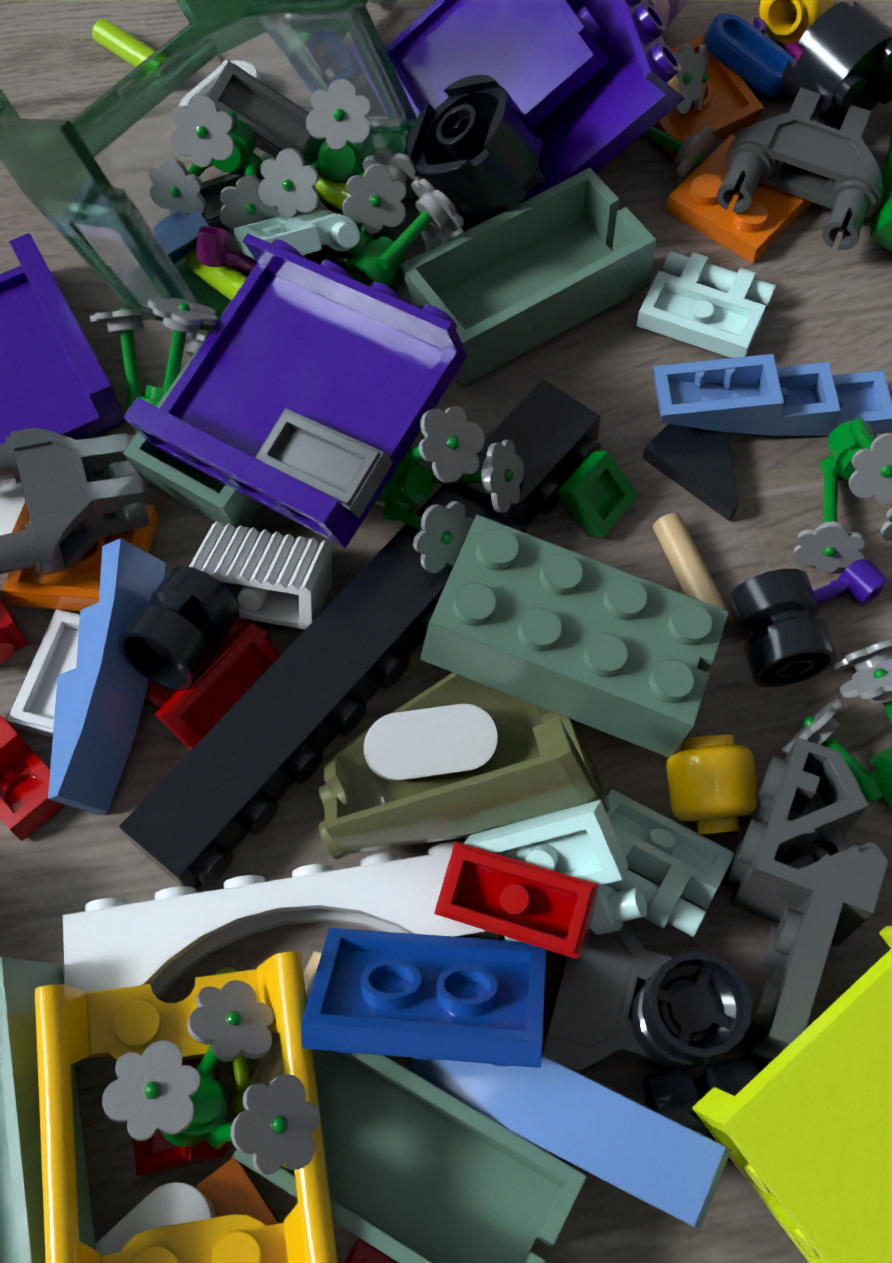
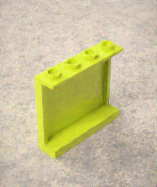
(820, 1127)

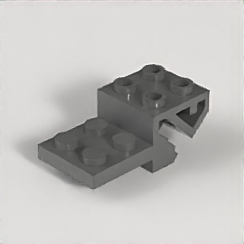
(791, 880)

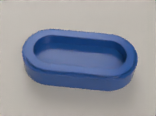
(747, 53)

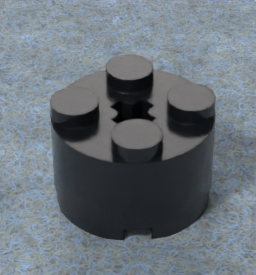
(844, 61)
(476, 146)

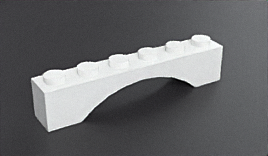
(165, 937)

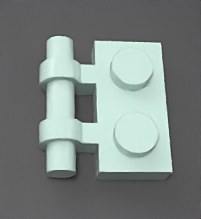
(304, 231)
(706, 304)
(574, 844)
(671, 856)

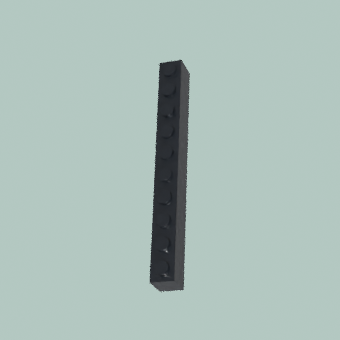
(338, 663)

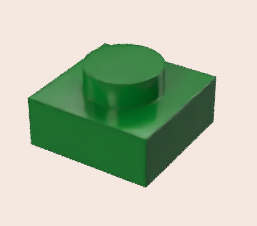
(597, 494)

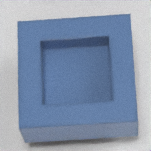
(179, 234)

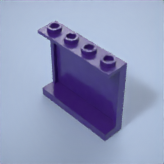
(528, 46)
(618, 100)
(310, 345)
(45, 359)

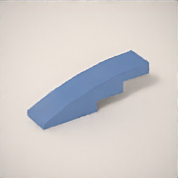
(770, 400)
(104, 694)
(592, 1129)

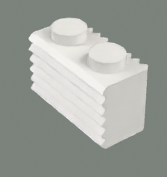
(269, 574)

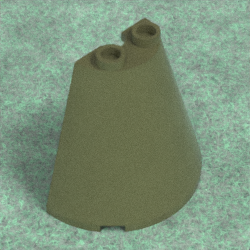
(533, 772)

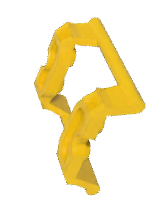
(128, 1020)

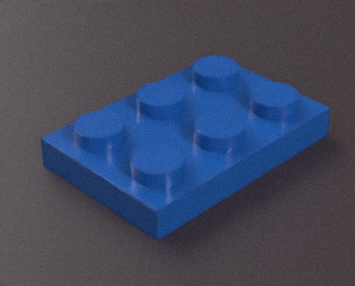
(427, 998)

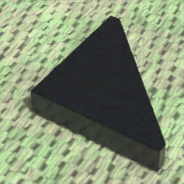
(698, 463)

